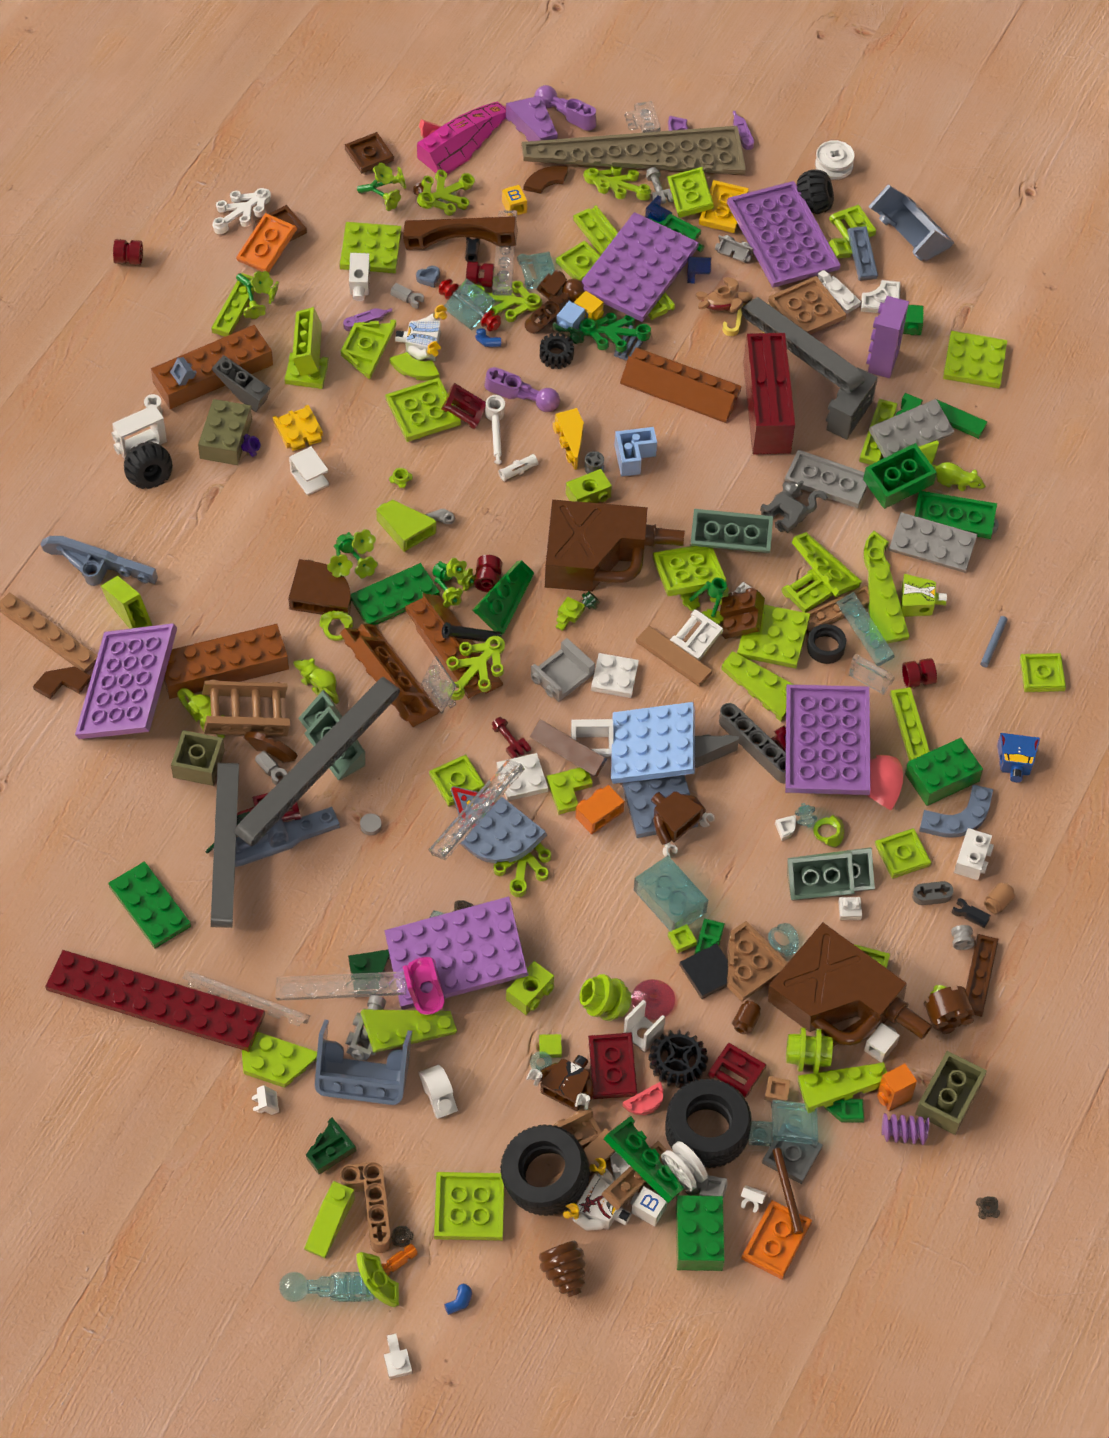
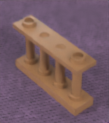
(240, 725)

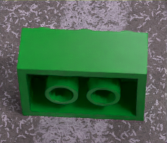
(899, 476)
(943, 771)
(699, 1233)

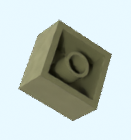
(197, 757)

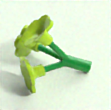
(384, 175)
(262, 284)

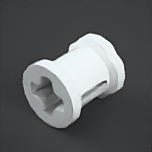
(153, 399)

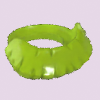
(326, 619)
(833, 840)

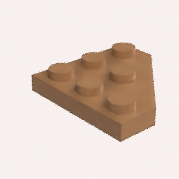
(751, 961)

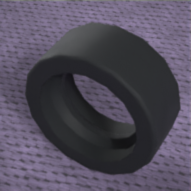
(829, 631)

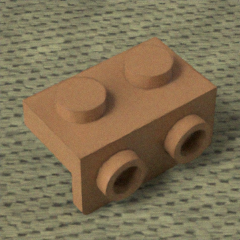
(581, 1126)

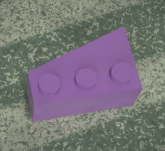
(531, 119)

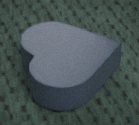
(428, 276)

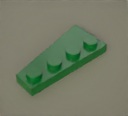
(503, 599)
(644, 1160)

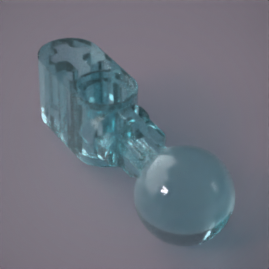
(339, 1287)

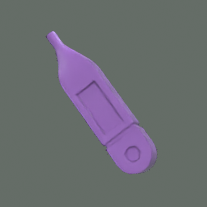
(745, 135)
(368, 316)

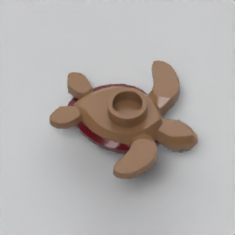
(724, 298)

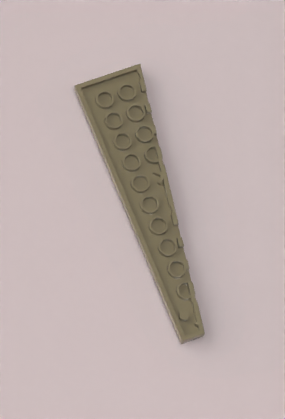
(678, 150)

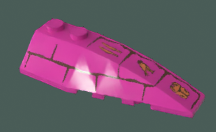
(459, 138)

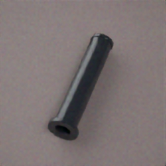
(467, 633)

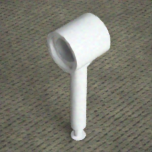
(495, 416)

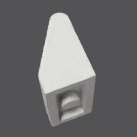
(594, 728)

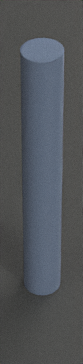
(994, 641)

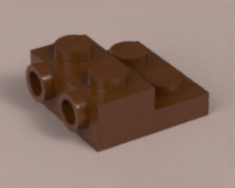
(742, 613)

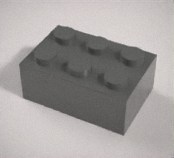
(850, 407)

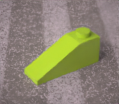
(330, 1219)

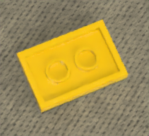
(721, 216)

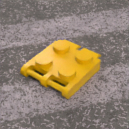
(298, 428)

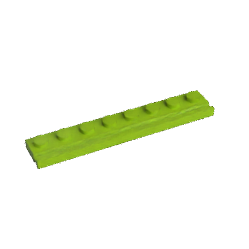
(600, 234)

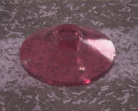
(658, 1006)

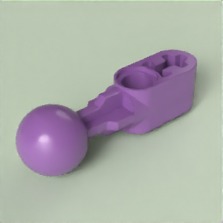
(576, 111)
(499, 383)

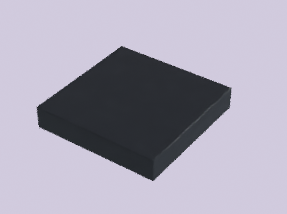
(706, 970)

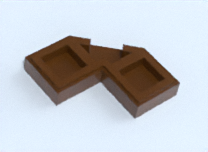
(70, 677)

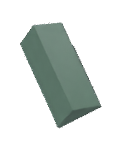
(318, 720)
(830, 874)

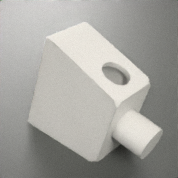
(359, 275)

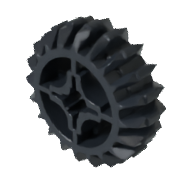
(678, 1047)

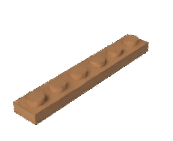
(47, 633)

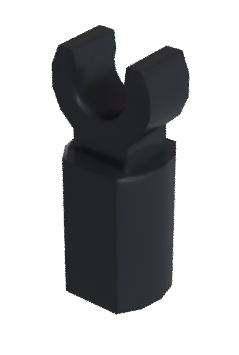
(472, 248)
(971, 913)

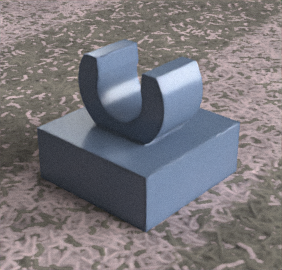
(182, 371)

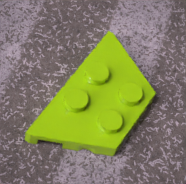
(366, 345)
(276, 1060)

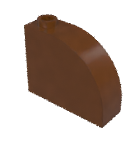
(317, 590)

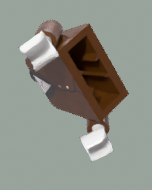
(676, 816)
(565, 1082)

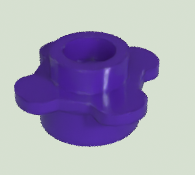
(251, 444)

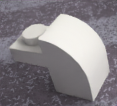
(439, 1090)

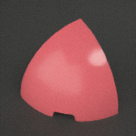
(885, 780)

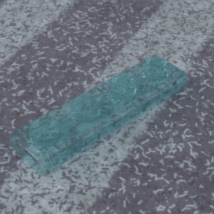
(865, 629)

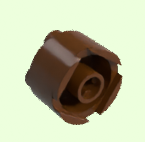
(949, 1009)

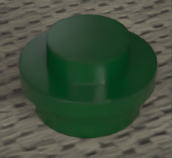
(590, 600)

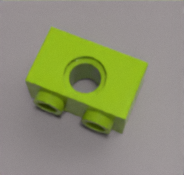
(589, 488)
(529, 1000)

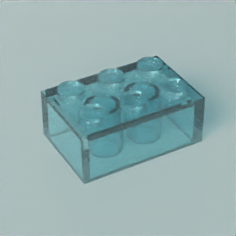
(670, 894)

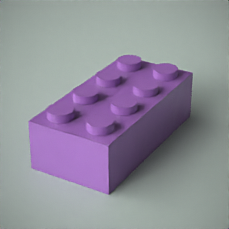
(887, 336)

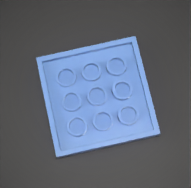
(653, 743)

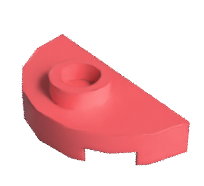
(427, 127)
(646, 1101)

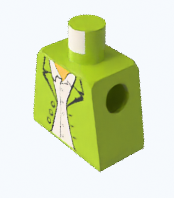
(919, 596)

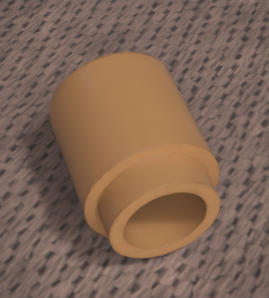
(999, 898)

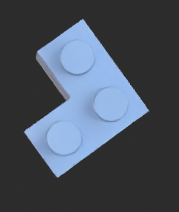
(632, 446)

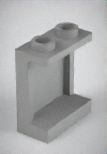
(563, 671)

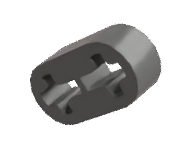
(932, 893)

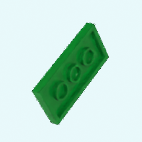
(957, 512)
(391, 595)
(149, 904)

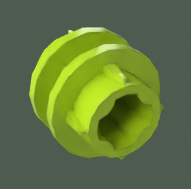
(605, 997)
(809, 1050)

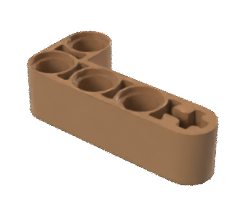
(373, 1207)

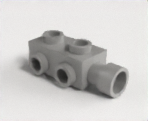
(360, 1035)

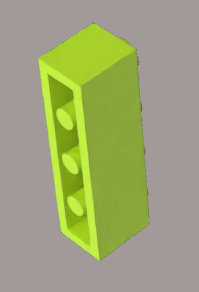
(307, 341)

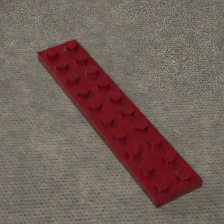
(155, 1000)

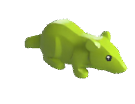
(951, 474)
(319, 678)
(198, 707)

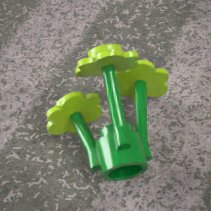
(716, 590)

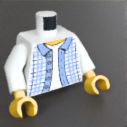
(423, 335)

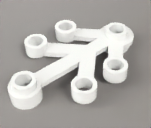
(259, 197)

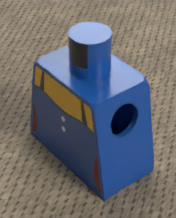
(1017, 754)

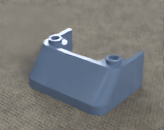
(911, 222)
(357, 1078)

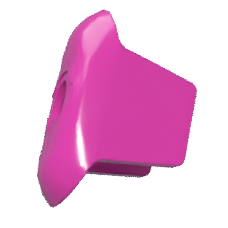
(417, 973)

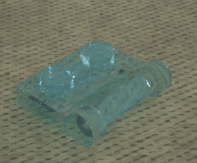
(542, 265)

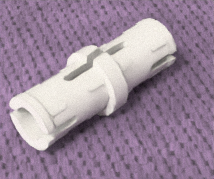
(507, 472)

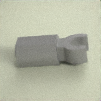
(407, 295)
(272, 769)

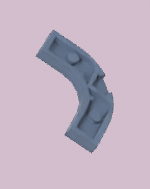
(957, 824)

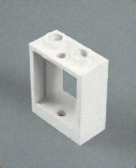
(135, 423)

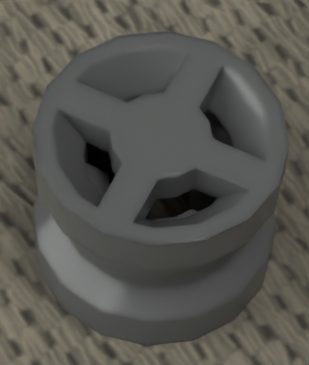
(591, 459)

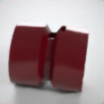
(127, 251)
(473, 273)
(487, 572)
(918, 673)

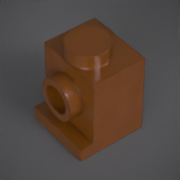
(552, 284)

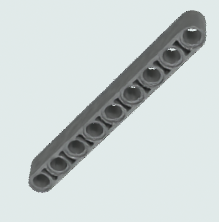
(804, 345)
(224, 845)

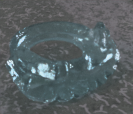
(788, 930)

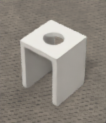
(308, 470)
(636, 1020)

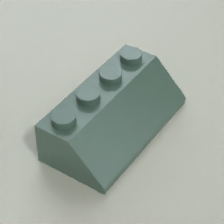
(731, 530)

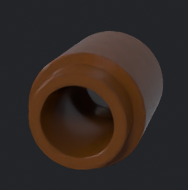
(746, 1017)

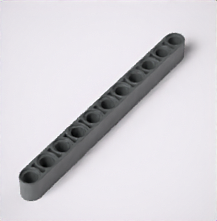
(317, 761)

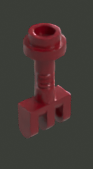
(500, 725)

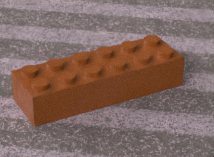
(243, 347)
(226, 659)

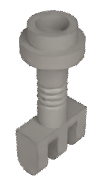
(653, 175)

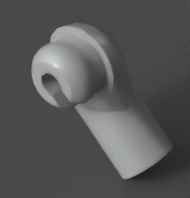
(442, 515)

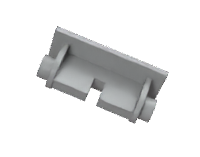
(728, 244)

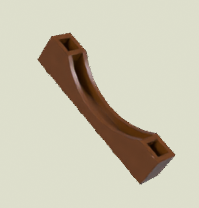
(424, 233)

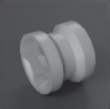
(962, 937)

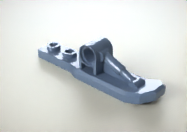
(93, 559)
(286, 835)

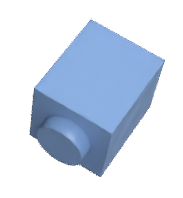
(570, 316)

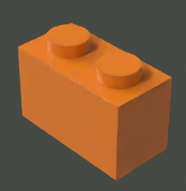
(599, 809)
(896, 1087)

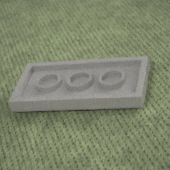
(916, 426)
(834, 479)
(933, 542)

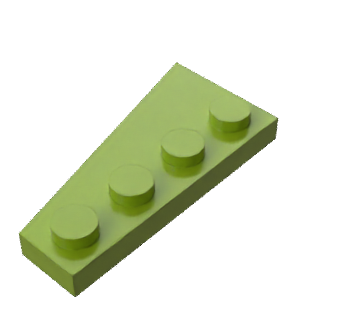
(829, 569)
(832, 1085)

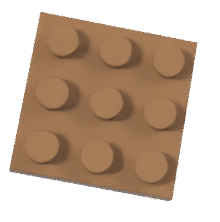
(808, 305)

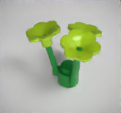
(363, 542)

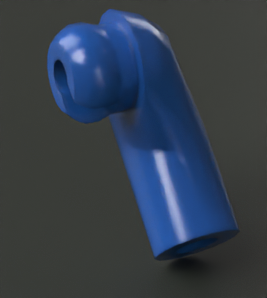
(487, 341)
(462, 1299)

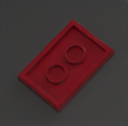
(612, 1065)

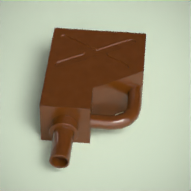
(593, 538)
(838, 981)

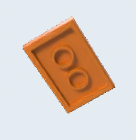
(266, 243)
(775, 1241)

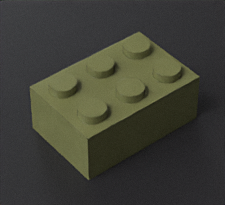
(225, 431)
(951, 1092)

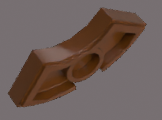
(545, 177)
(271, 746)

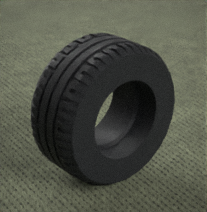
(709, 1096)
(530, 1145)

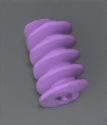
(905, 1129)

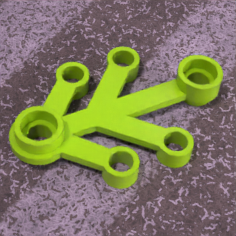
(603, 182)
(428, 200)
(528, 301)
(477, 664)
(519, 881)

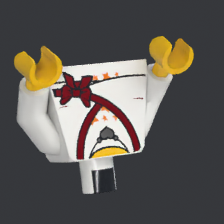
(593, 1210)

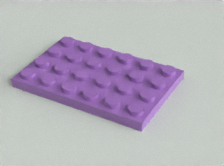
(783, 234)
(638, 266)
(126, 681)
(827, 739)
(469, 946)

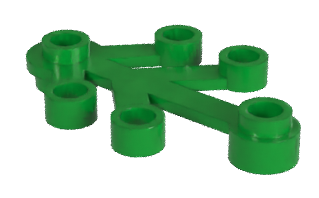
(593, 328)

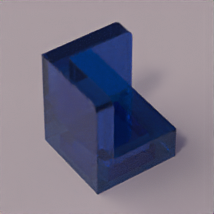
(656, 211)
(697, 265)

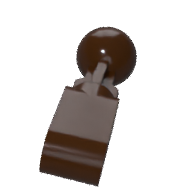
(571, 292)

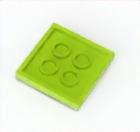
(378, 240)
(975, 359)
(419, 409)
(687, 568)
(779, 637)
(469, 1206)

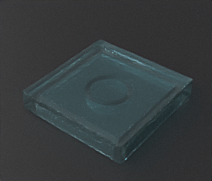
(793, 1123)

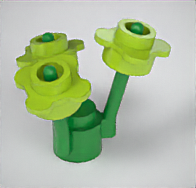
(445, 572)

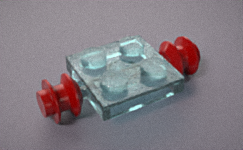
(469, 304)

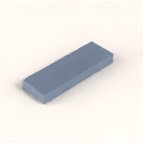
(862, 253)

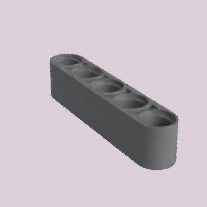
(754, 734)

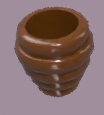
(564, 1267)

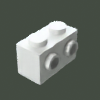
(973, 853)

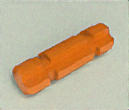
(399, 1259)

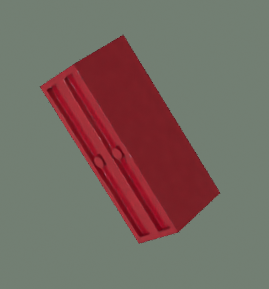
(769, 393)

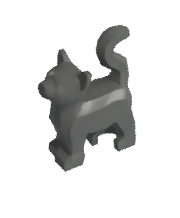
(791, 509)

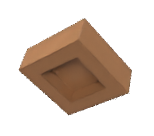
(777, 1089)

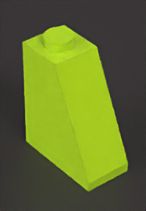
(405, 524)
(126, 603)

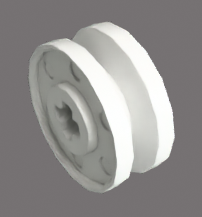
(835, 159)
(685, 1165)

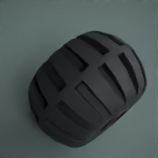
(816, 190)
(148, 465)

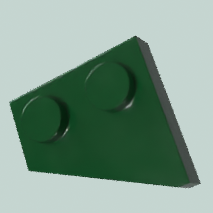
(368, 962)
(330, 1148)

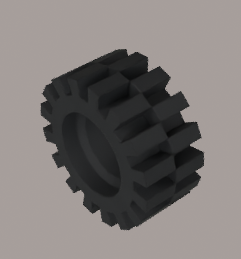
(553, 359)

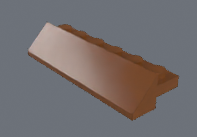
(680, 384)
(429, 617)
(382, 661)

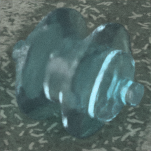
(805, 813)

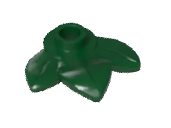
(576, 335)

